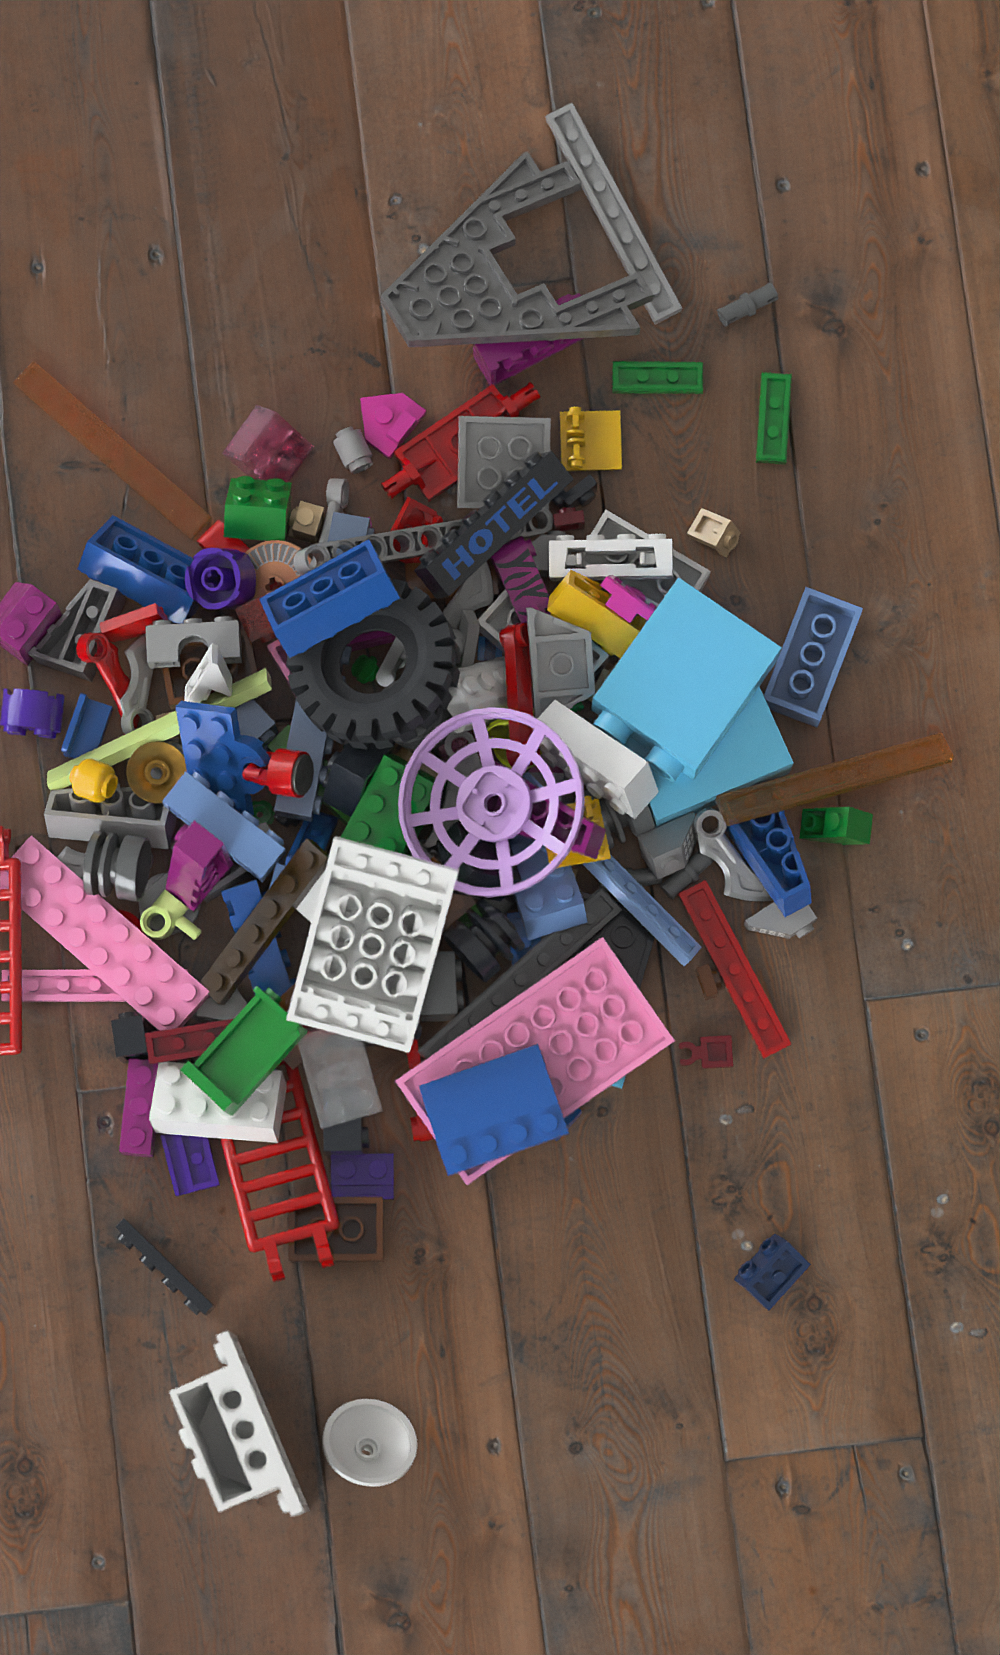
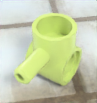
(173, 913)

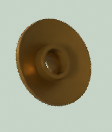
(155, 755)

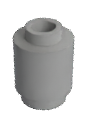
(353, 450)

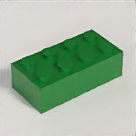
(377, 813)

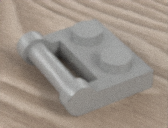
(393, 661)

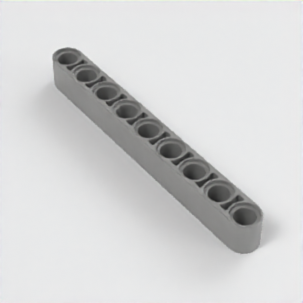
(409, 541)

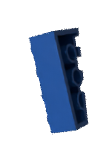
(773, 857)
(271, 966)

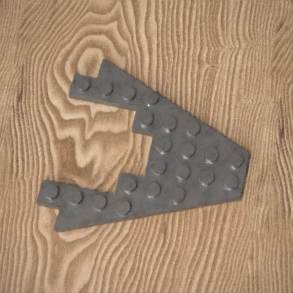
(463, 296)

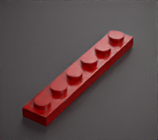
(734, 969)

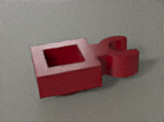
(713, 1052)

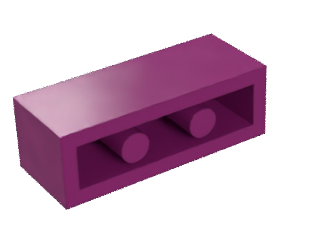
(137, 1131)

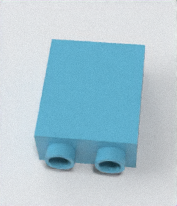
(683, 681)
(745, 757)

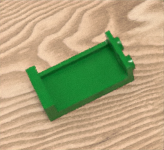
(245, 1052)

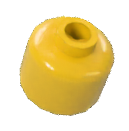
(93, 780)

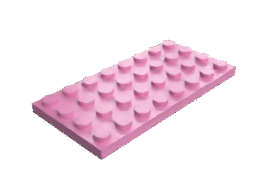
(583, 1018)

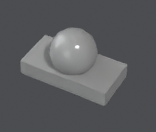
(467, 637)

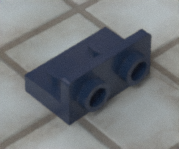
(771, 1271)

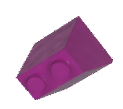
(25, 619)

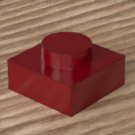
(568, 520)

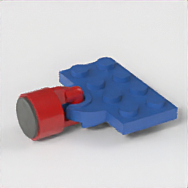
(236, 761)

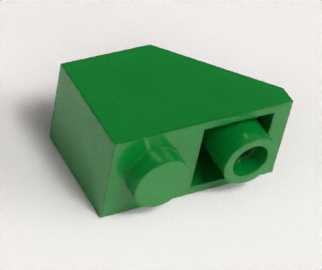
(836, 825)

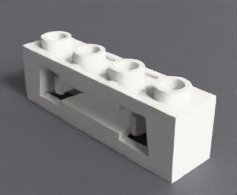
(624, 545)

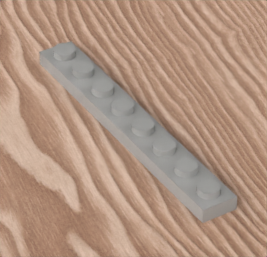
(612, 209)

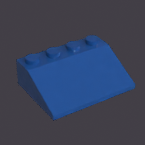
(493, 1110)

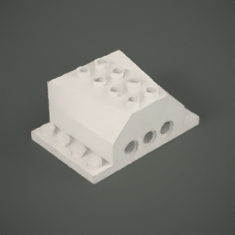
(372, 944)
(235, 1435)

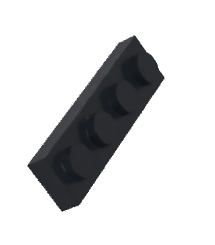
(154, 1259)

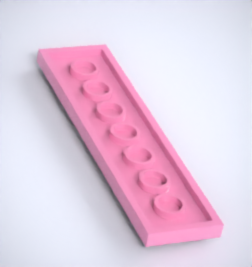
(105, 940)

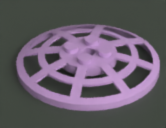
(483, 784)

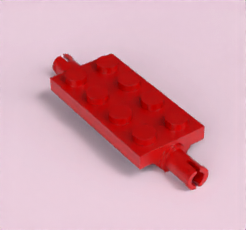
(432, 455)

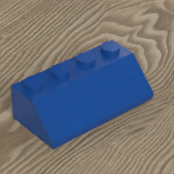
(139, 568)
(329, 598)

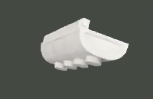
(478, 688)

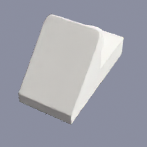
(209, 675)

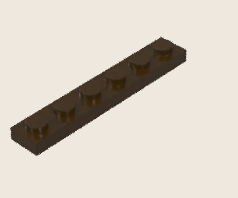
(265, 921)

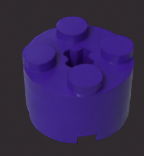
(221, 578)
(32, 711)

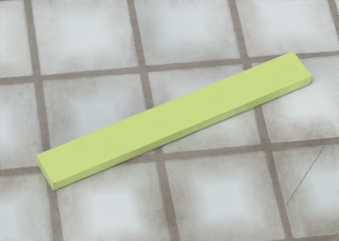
(160, 729)

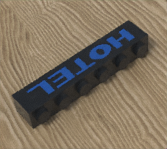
(492, 524)

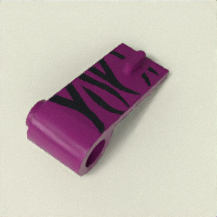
(521, 577)

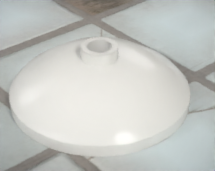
(374, 1428)

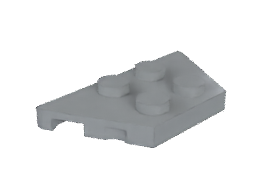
(558, 661)

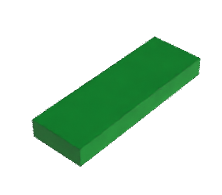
(657, 377)
(773, 418)

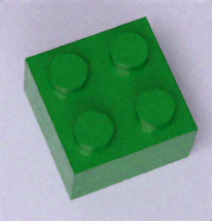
(257, 509)

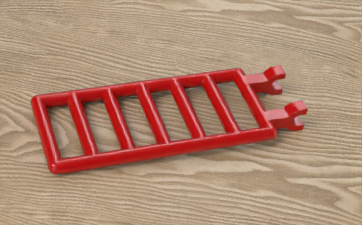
(14, 954)
(316, 1167)

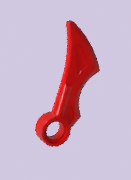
(108, 664)

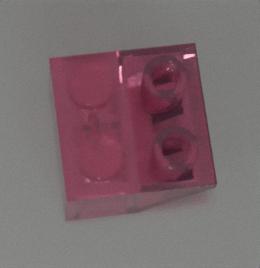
(267, 446)

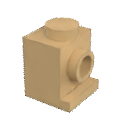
(306, 522)

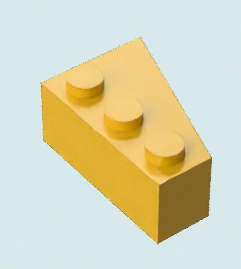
(583, 604)

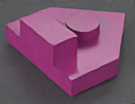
(389, 421)
(626, 600)

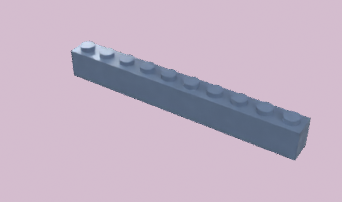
(303, 733)

